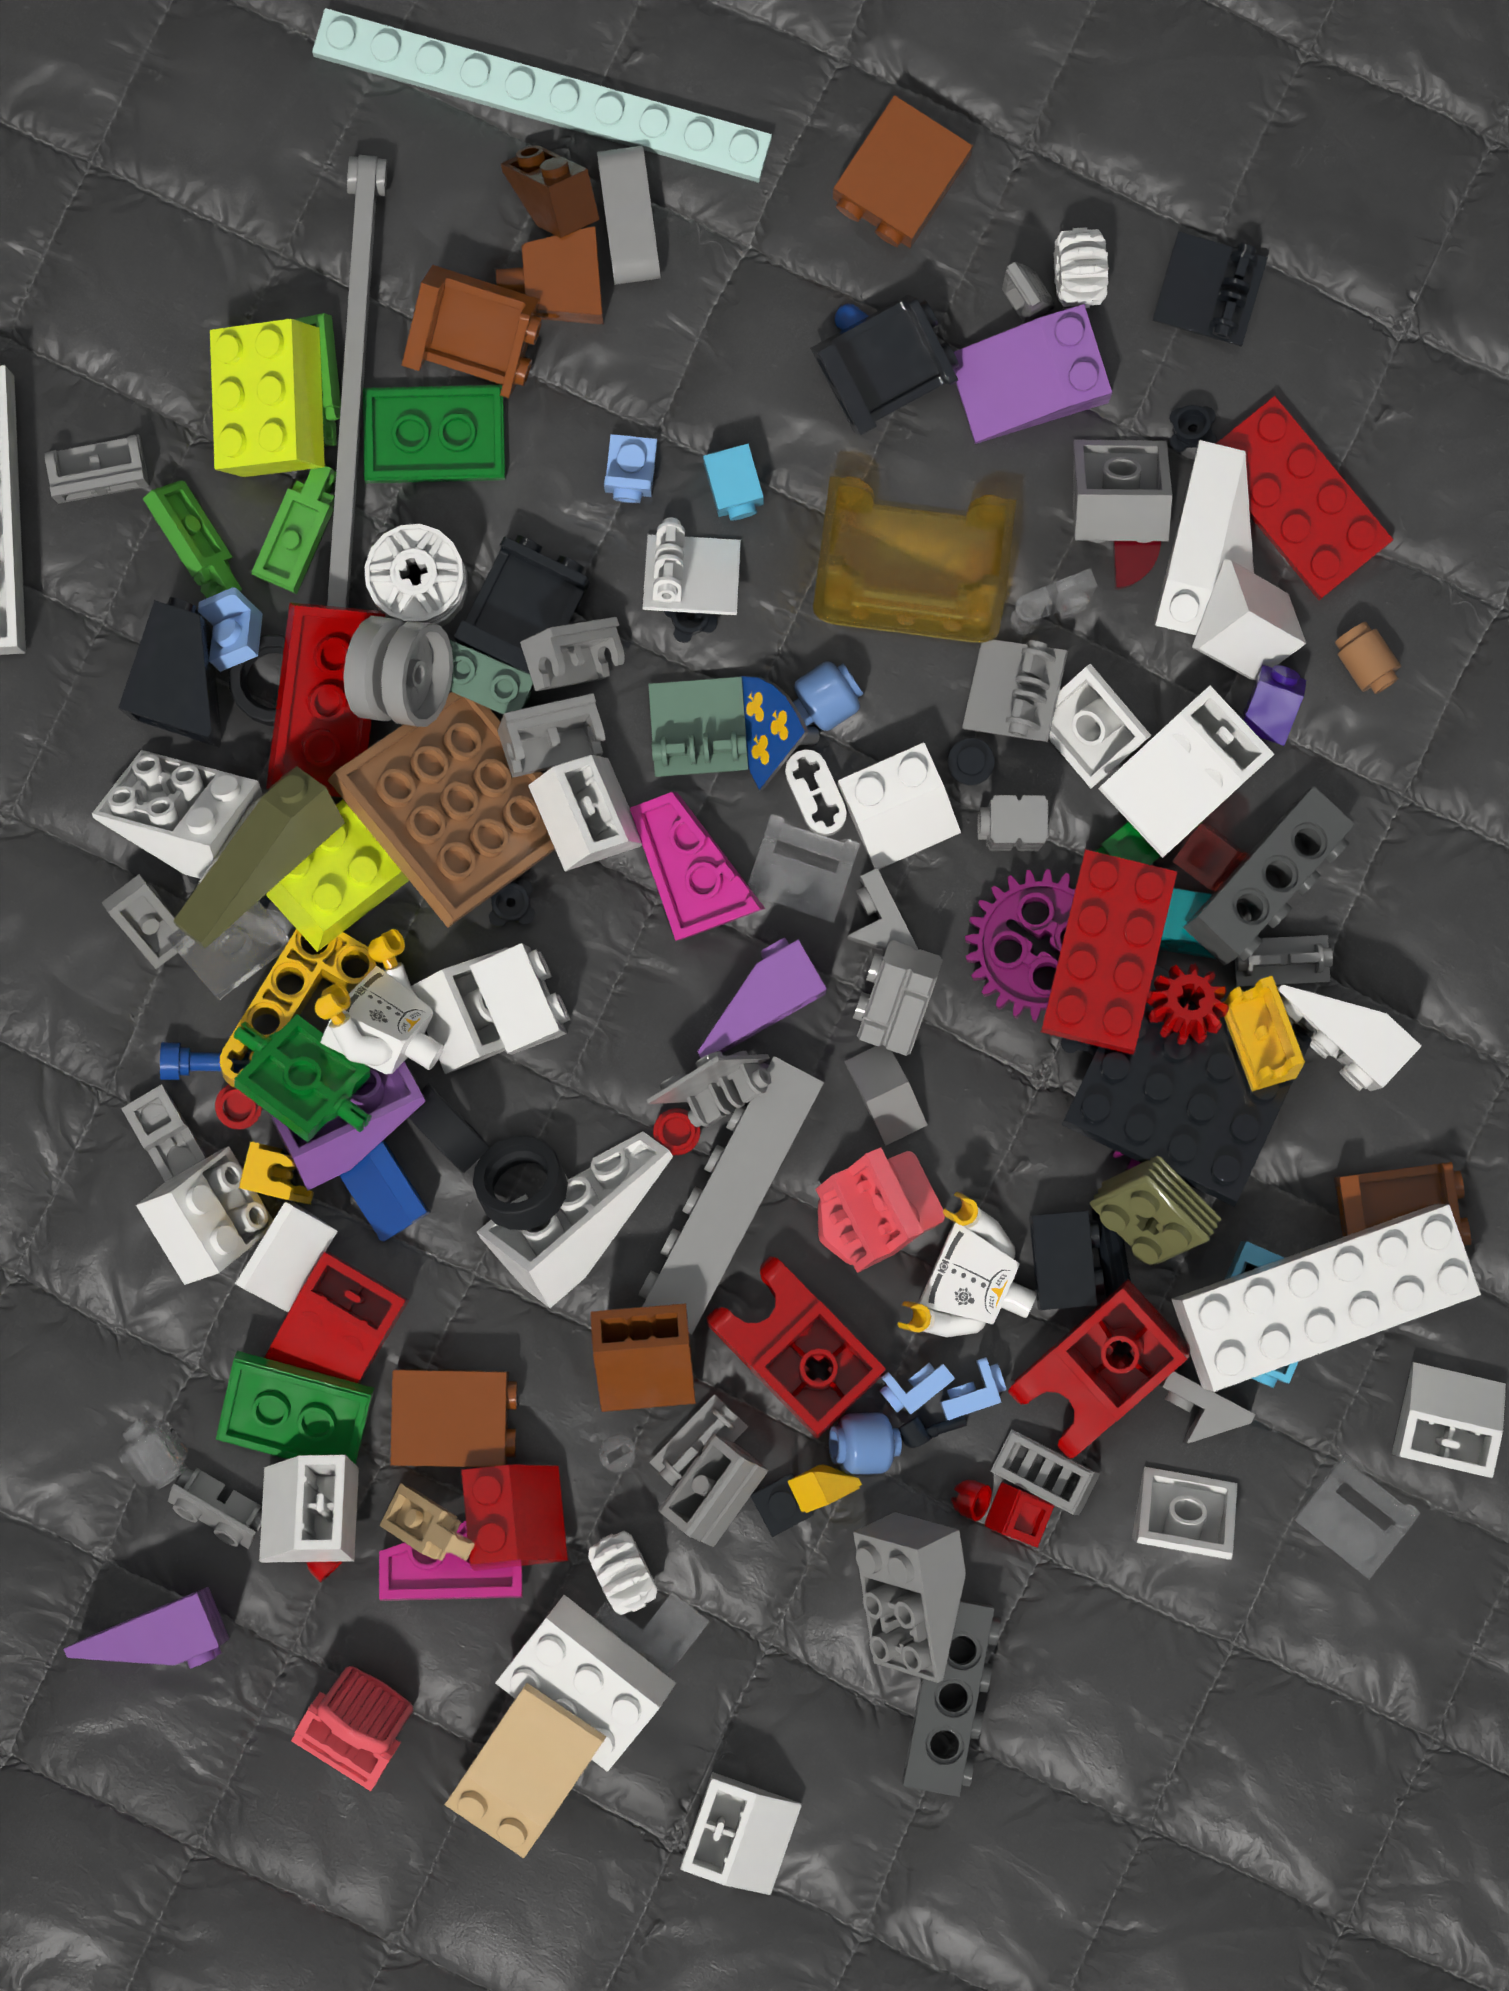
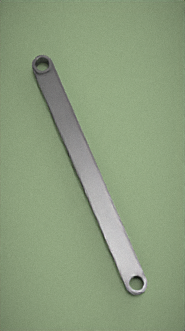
(366, 180)

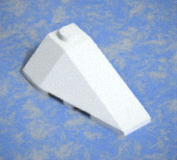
(1210, 529)
(596, 1206)

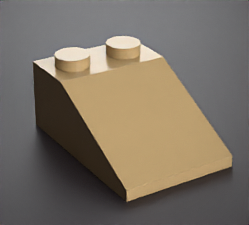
(525, 1770)

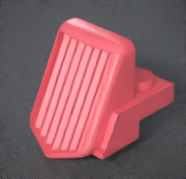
(876, 1208)
(355, 1726)

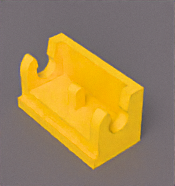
(1263, 1035)
(270, 1174)

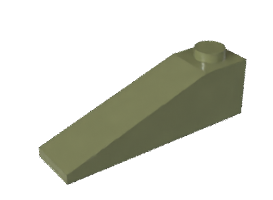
(261, 850)

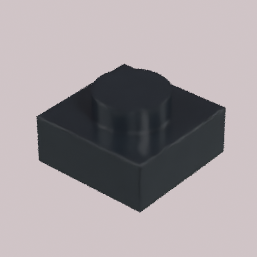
(779, 1506)

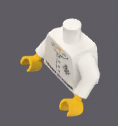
(382, 1016)
(970, 1278)

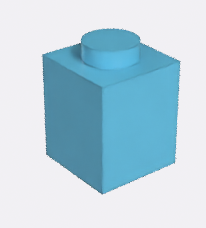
(734, 482)

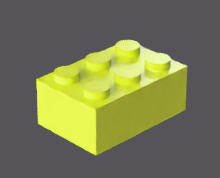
(267, 398)
(337, 882)

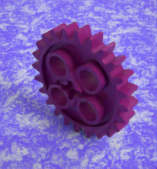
(1016, 979)

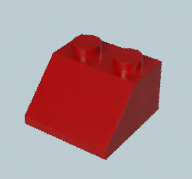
(514, 1515)

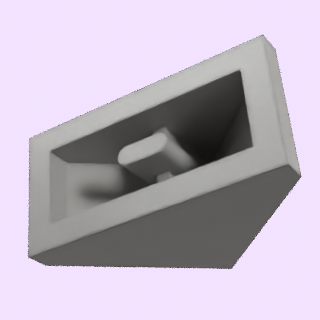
(886, 1093)

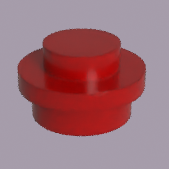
(236, 1109)
(676, 1131)

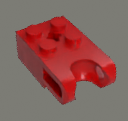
(790, 1338)
(1093, 1376)

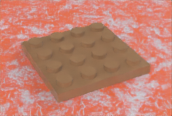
(448, 807)

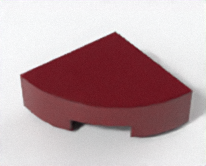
(1133, 561)

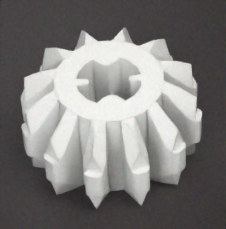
(1081, 267)
(622, 1572)

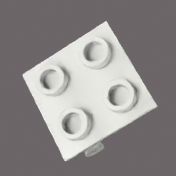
(690, 572)

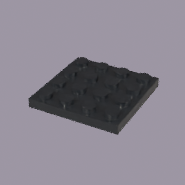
(1180, 1105)

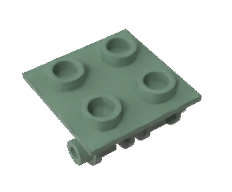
(698, 727)

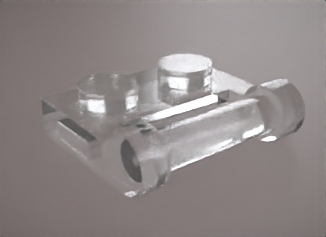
(1064, 596)
(798, 883)
(1346, 1528)

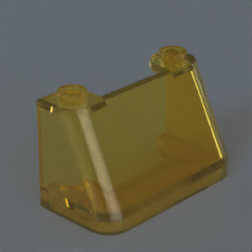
(913, 566)

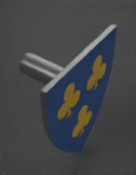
(772, 728)

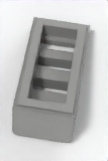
(1026, 292)
(1082, 1490)

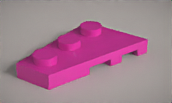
(690, 869)
(414, 1576)

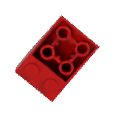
(337, 1321)

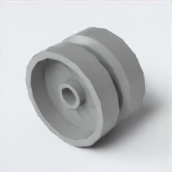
(398, 671)

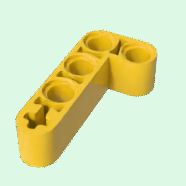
(284, 1006)

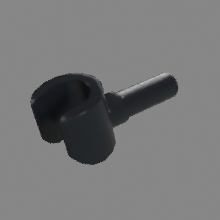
(916, 1434)

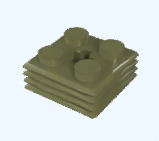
(1154, 1211)

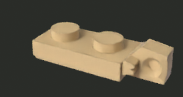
(425, 1525)

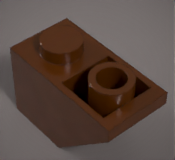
(552, 190)

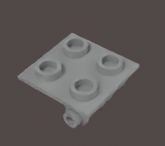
(1015, 689)
(716, 1086)

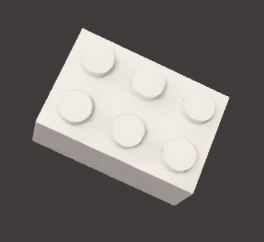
(591, 1676)

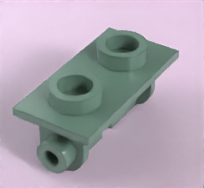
(488, 680)

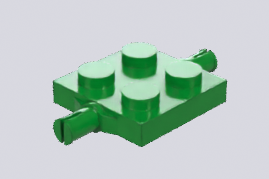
(301, 1078)

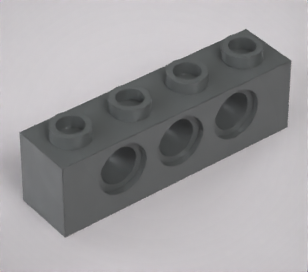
(1218, 922)
(949, 1772)

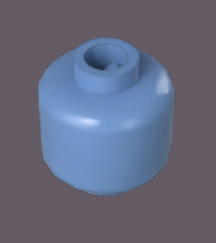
(827, 695)
(864, 1443)

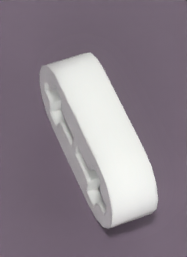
(826, 788)

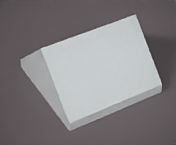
(1248, 622)
(1094, 727)
(286, 1256)
(1186, 1513)

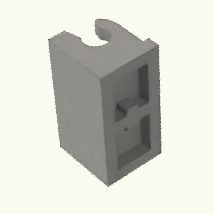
(96, 469)
(572, 653)
(551, 734)

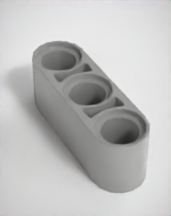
(628, 215)

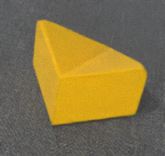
(822, 1487)

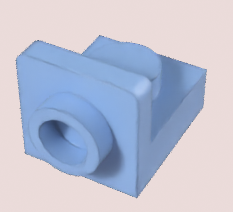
(630, 468)
(234, 630)
(925, 1385)
(967, 1399)

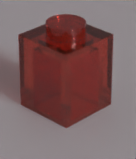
(1209, 856)

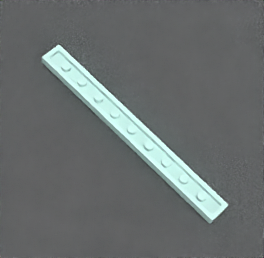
(542, 95)

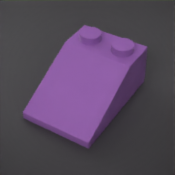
(1031, 375)
(771, 992)
(338, 1144)
(167, 1635)

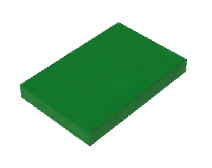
(433, 434)
(292, 1410)

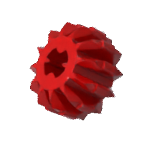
(1194, 988)

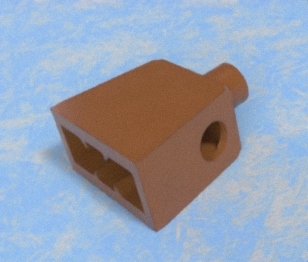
(561, 275)

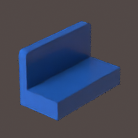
(384, 1193)

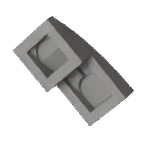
(164, 1132)

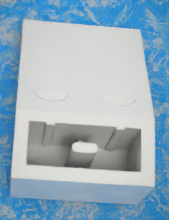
(1186, 771)
(176, 809)
(1358, 1037)

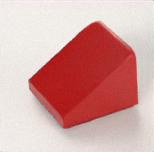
(1019, 1514)

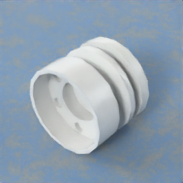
(441, 588)

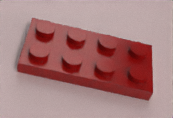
(1304, 501)
(312, 713)
(1109, 952)

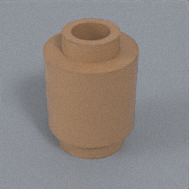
(1368, 658)

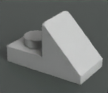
(144, 919)
(890, 926)
(1215, 1412)

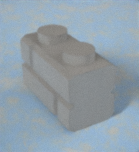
(1014, 823)
(898, 998)
(713, 1490)

